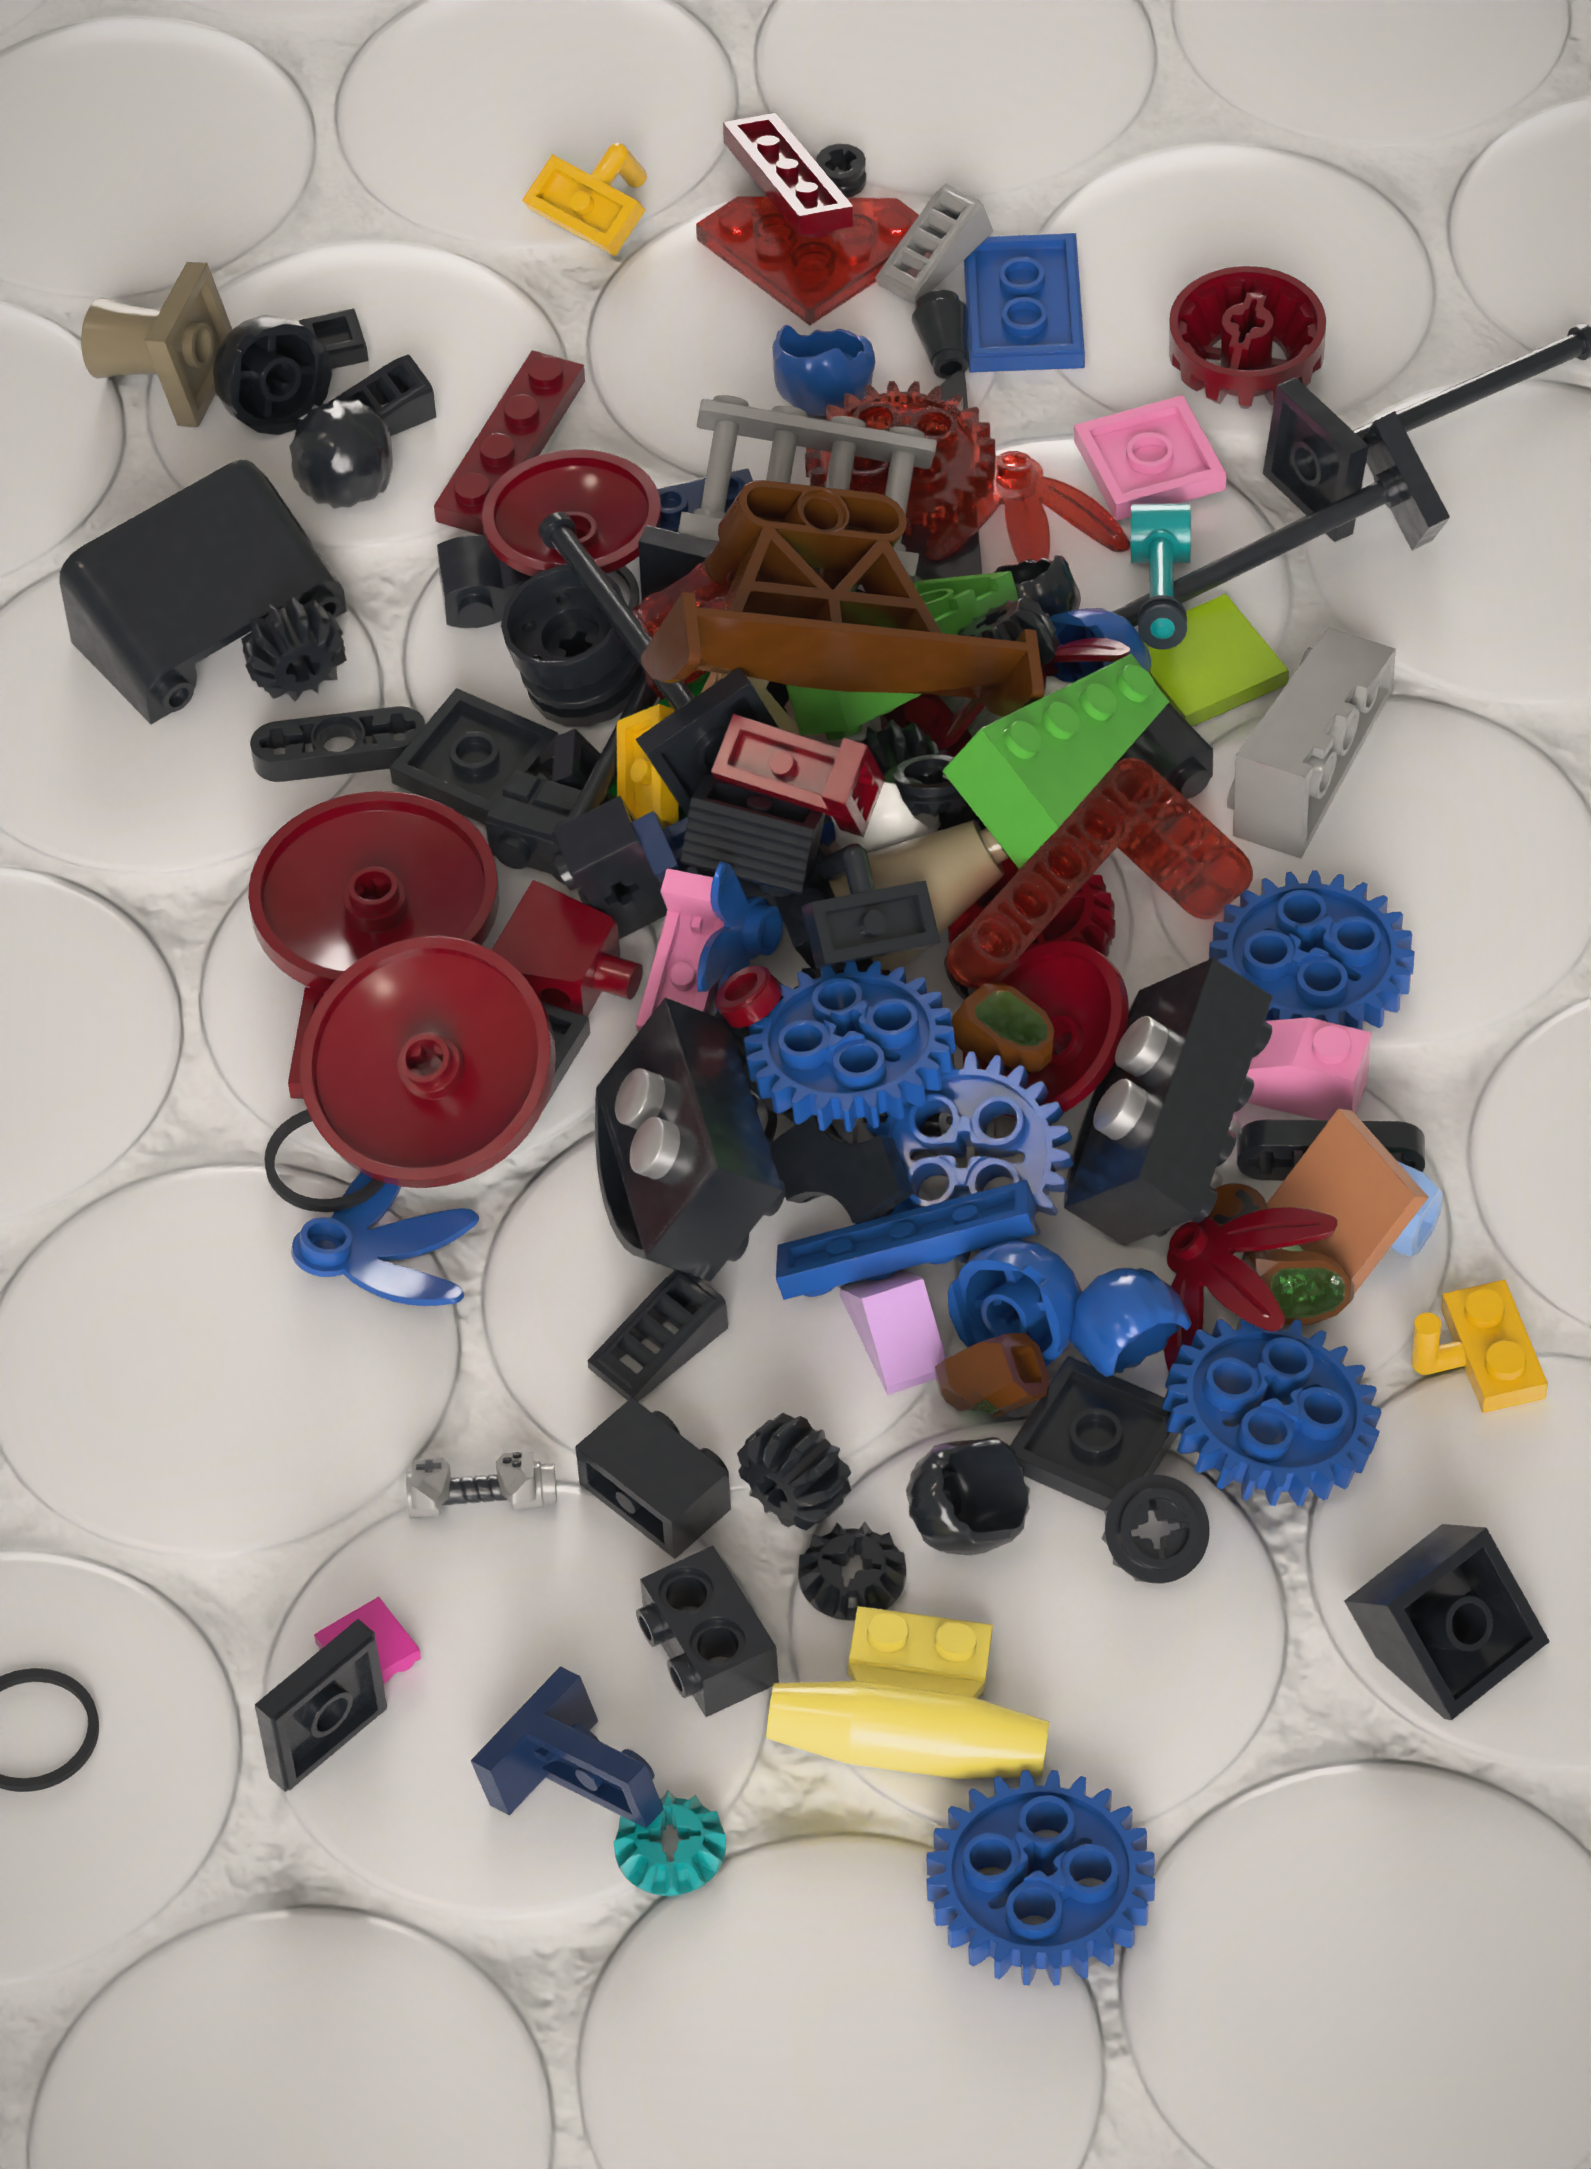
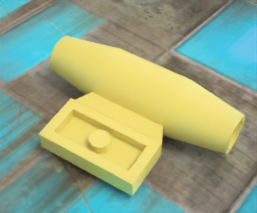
(911, 1704)

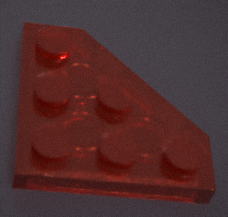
(804, 271)

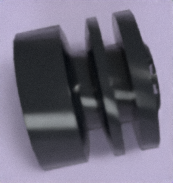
(568, 650)

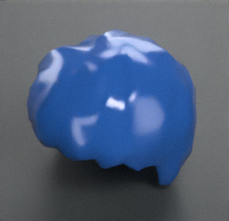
(821, 367)
(1125, 1319)

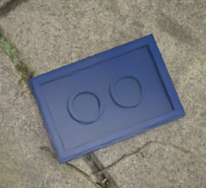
(1024, 304)

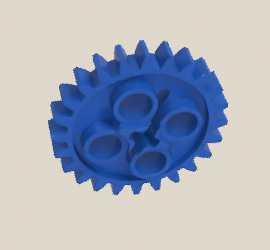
(1318, 950)
(851, 1046)
(973, 1101)
(1271, 1410)
(1040, 1877)

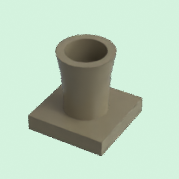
(169, 342)

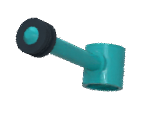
(1161, 537)

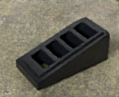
(403, 388)
(685, 1303)

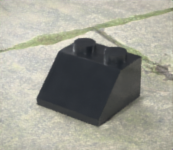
(1448, 1618)

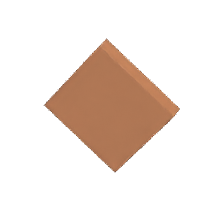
(1360, 1185)

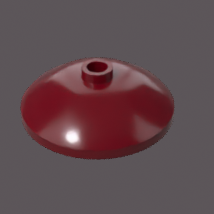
(598, 490)
(1088, 1014)

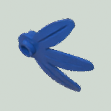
(748, 930)
(352, 1248)

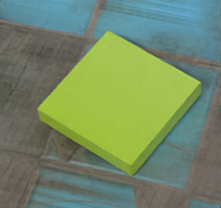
(1216, 663)

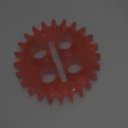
(961, 461)

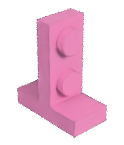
(682, 938)

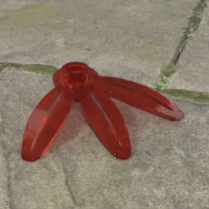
(1022, 490)

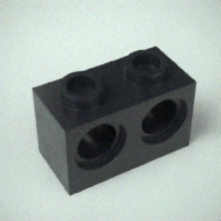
(718, 1628)

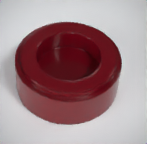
(748, 996)

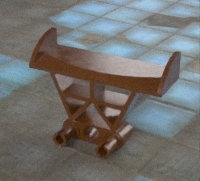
(815, 626)

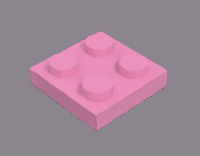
(1149, 456)

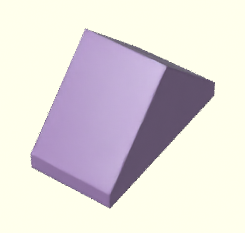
(896, 1328)

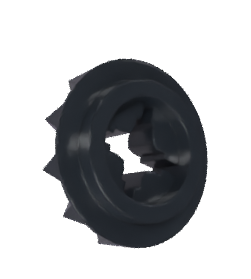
(925, 786)
(1171, 1502)
(873, 1587)

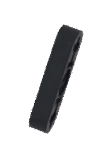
(295, 733)
(1274, 1147)

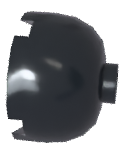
(271, 373)

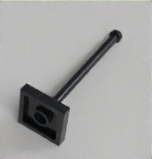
(1323, 460)
(1398, 483)
(663, 561)
(690, 738)

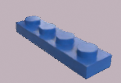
(905, 1240)

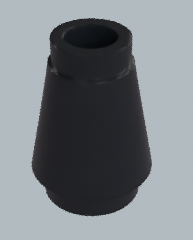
(943, 331)

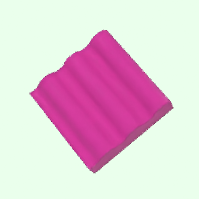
(394, 1645)

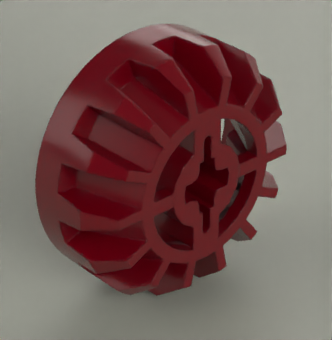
(1248, 313)

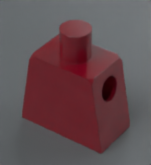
(567, 950)

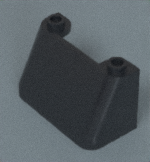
(187, 584)

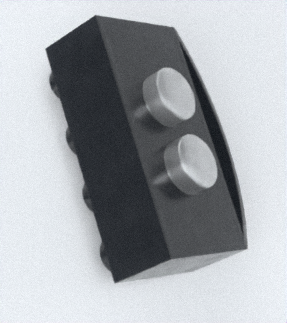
(1169, 1104)
(683, 1145)

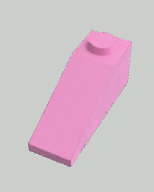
(1311, 1068)

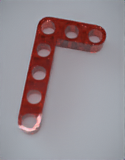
(1125, 811)

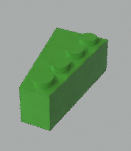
(952, 605)
(1048, 756)

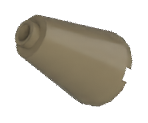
(955, 863)

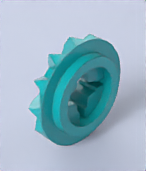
(697, 1854)

